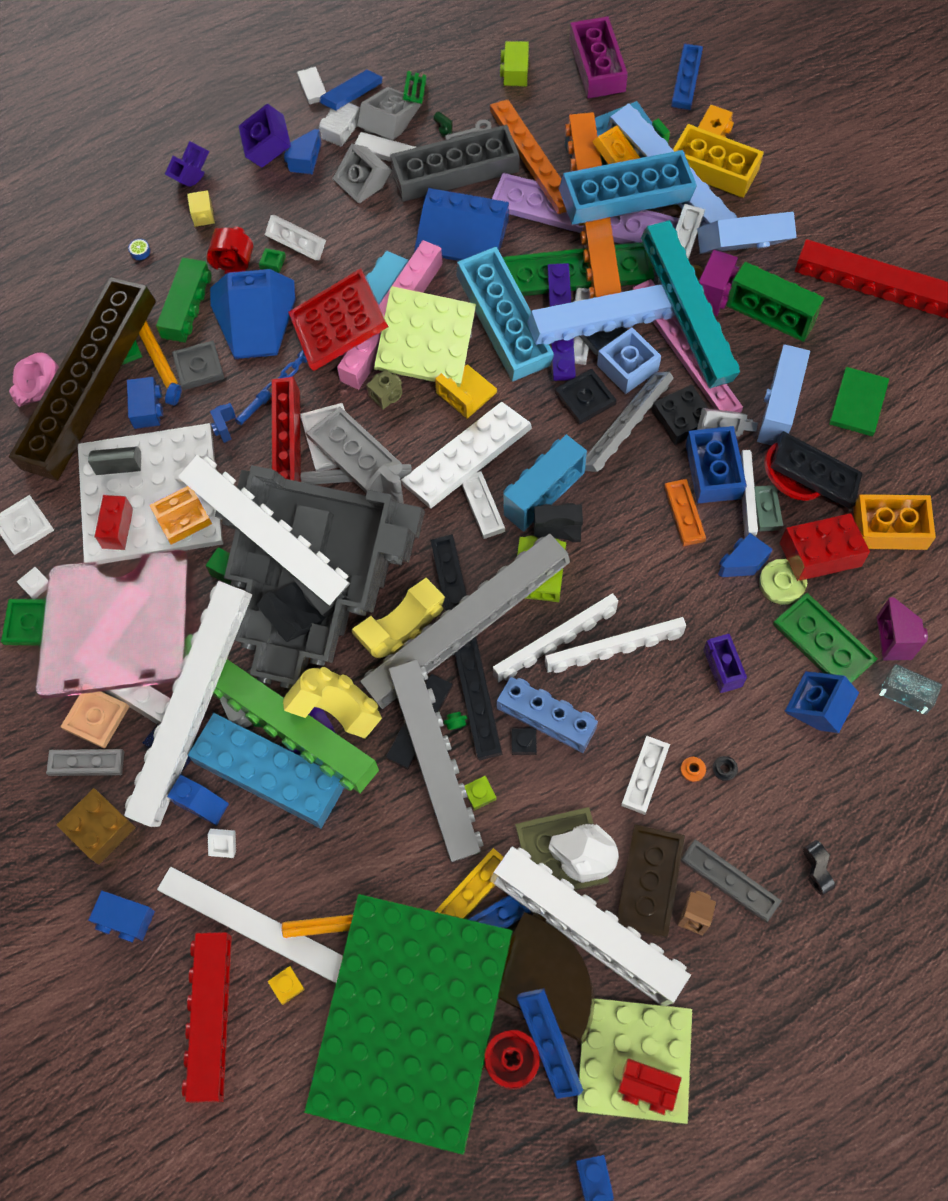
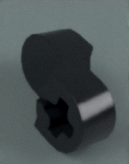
(819, 876)

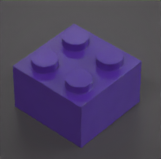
(264, 135)

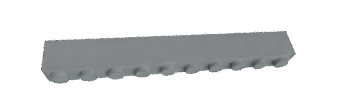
(471, 615)

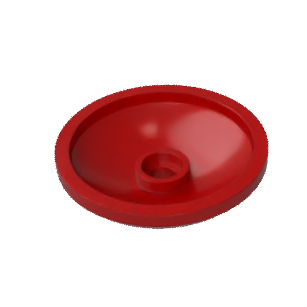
(785, 484)

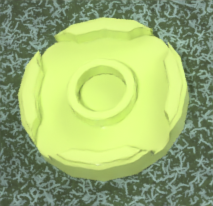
(780, 583)

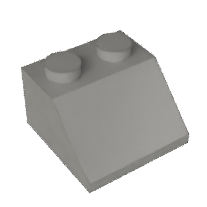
(361, 173)

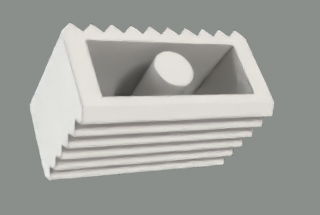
(339, 124)

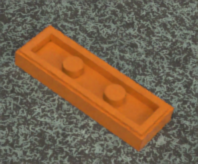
(685, 512)

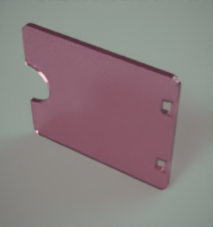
(114, 628)

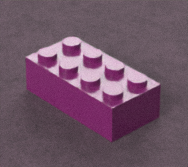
(598, 57)

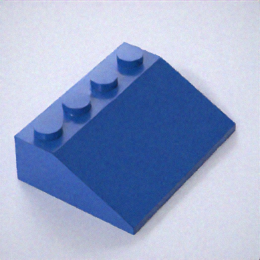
(462, 223)

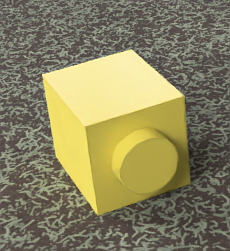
(201, 208)

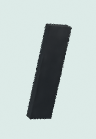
(402, 750)

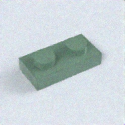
(768, 508)

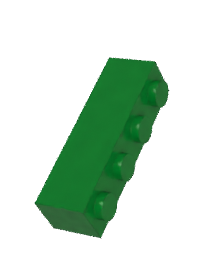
(184, 300)

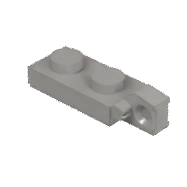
(718, 418)

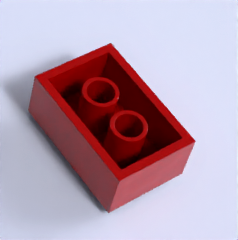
(824, 547)

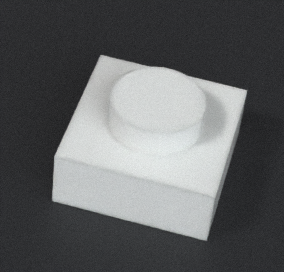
(34, 583)
(221, 843)

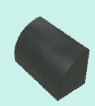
(115, 460)

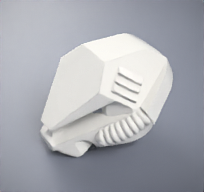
(585, 852)

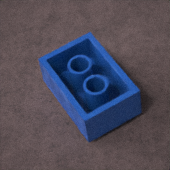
(715, 464)

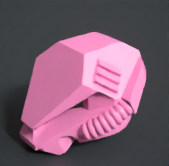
(39, 372)

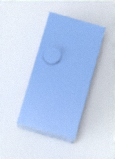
(746, 232)
(784, 394)

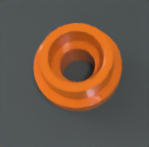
(693, 776)

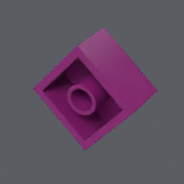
(718, 279)

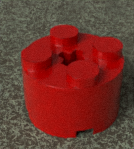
(230, 250)
(527, 1054)

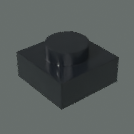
(524, 741)

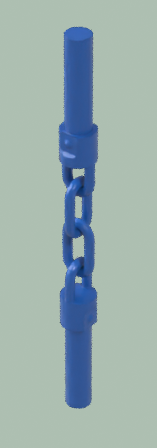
(264, 395)

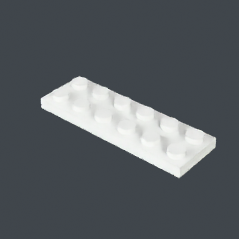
(466, 454)

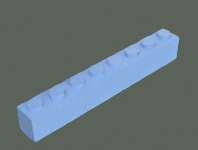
(649, 143)
(599, 314)

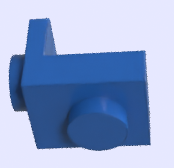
(220, 416)

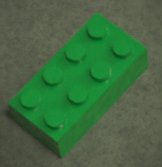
(774, 301)

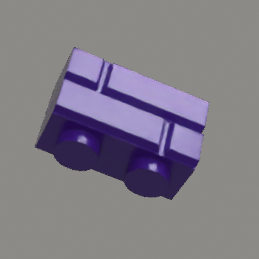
(725, 663)

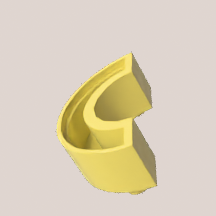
(404, 623)
(335, 695)

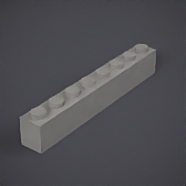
(435, 762)

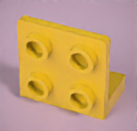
(470, 395)

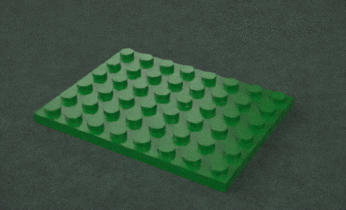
(409, 1023)

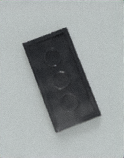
(816, 470)

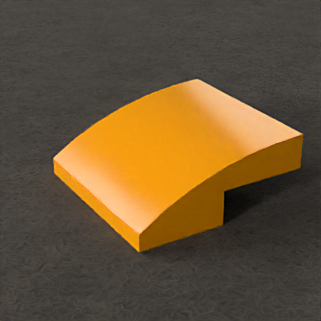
(180, 514)

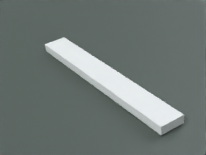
(250, 924)

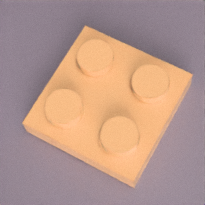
(95, 717)

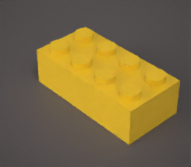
(720, 160)

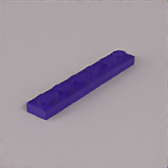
(559, 294)

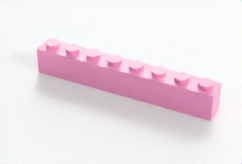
(416, 277)

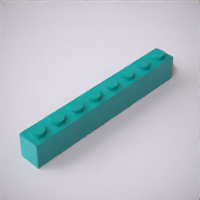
(690, 304)

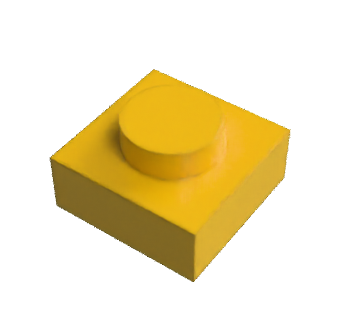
(286, 985)

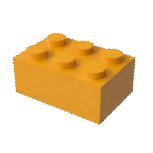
(895, 521)

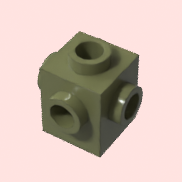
(385, 389)

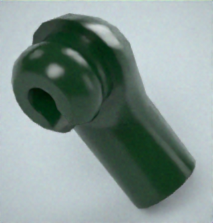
(445, 123)

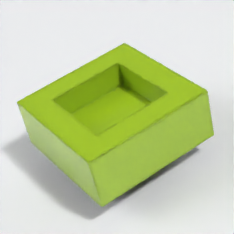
(480, 793)

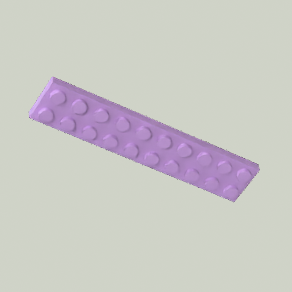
(530, 202)

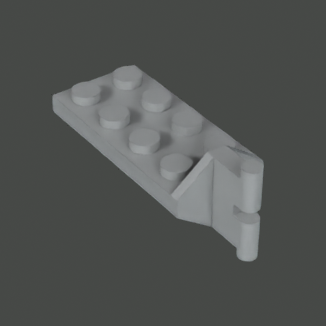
(357, 453)

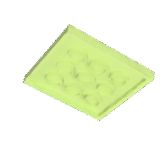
(425, 335)
(636, 1032)

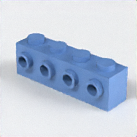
(547, 714)

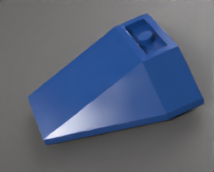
(253, 311)

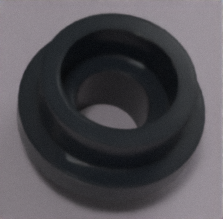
(725, 761)

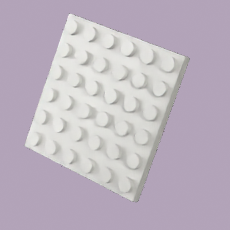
(162, 461)

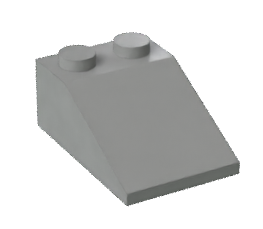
(386, 113)

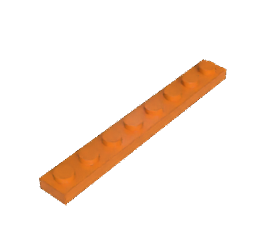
(530, 153)

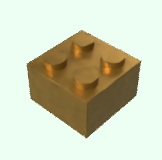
(96, 826)

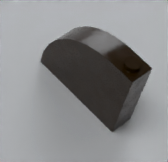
(549, 961)

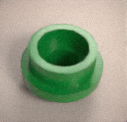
(455, 721)

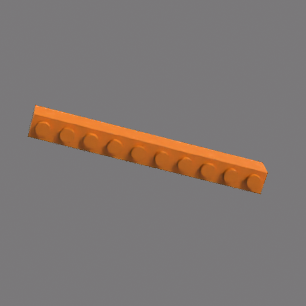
(598, 233)

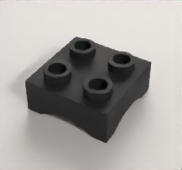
(679, 412)
(559, 521)
(289, 611)

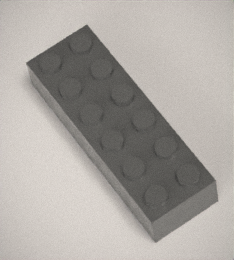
(455, 162)

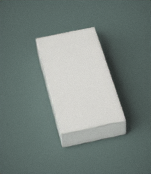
(311, 84)

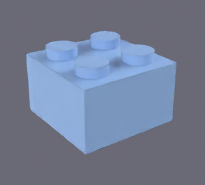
(628, 360)

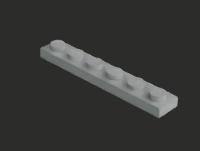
(627, 420)

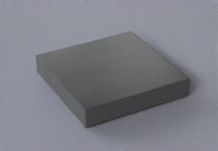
(198, 365)

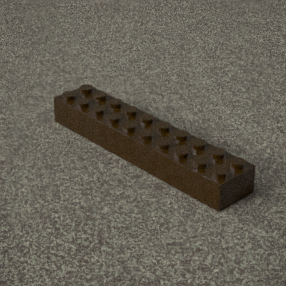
(83, 379)

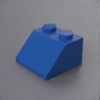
(822, 701)

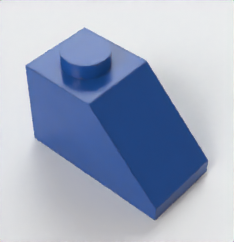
(304, 153)
(197, 800)

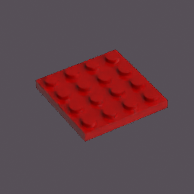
(337, 319)

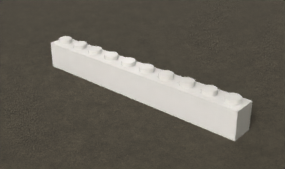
(187, 705)

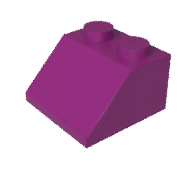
(900, 631)

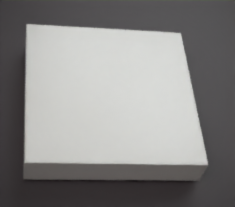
(23, 525)

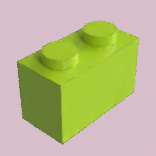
(515, 63)

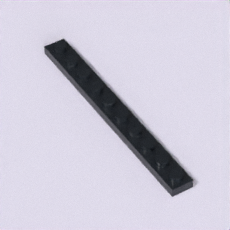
(467, 657)

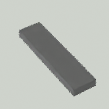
(731, 881)

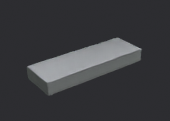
(85, 762)

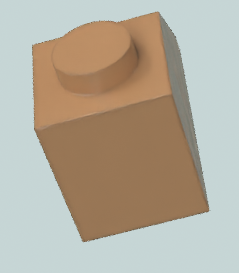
(697, 912)

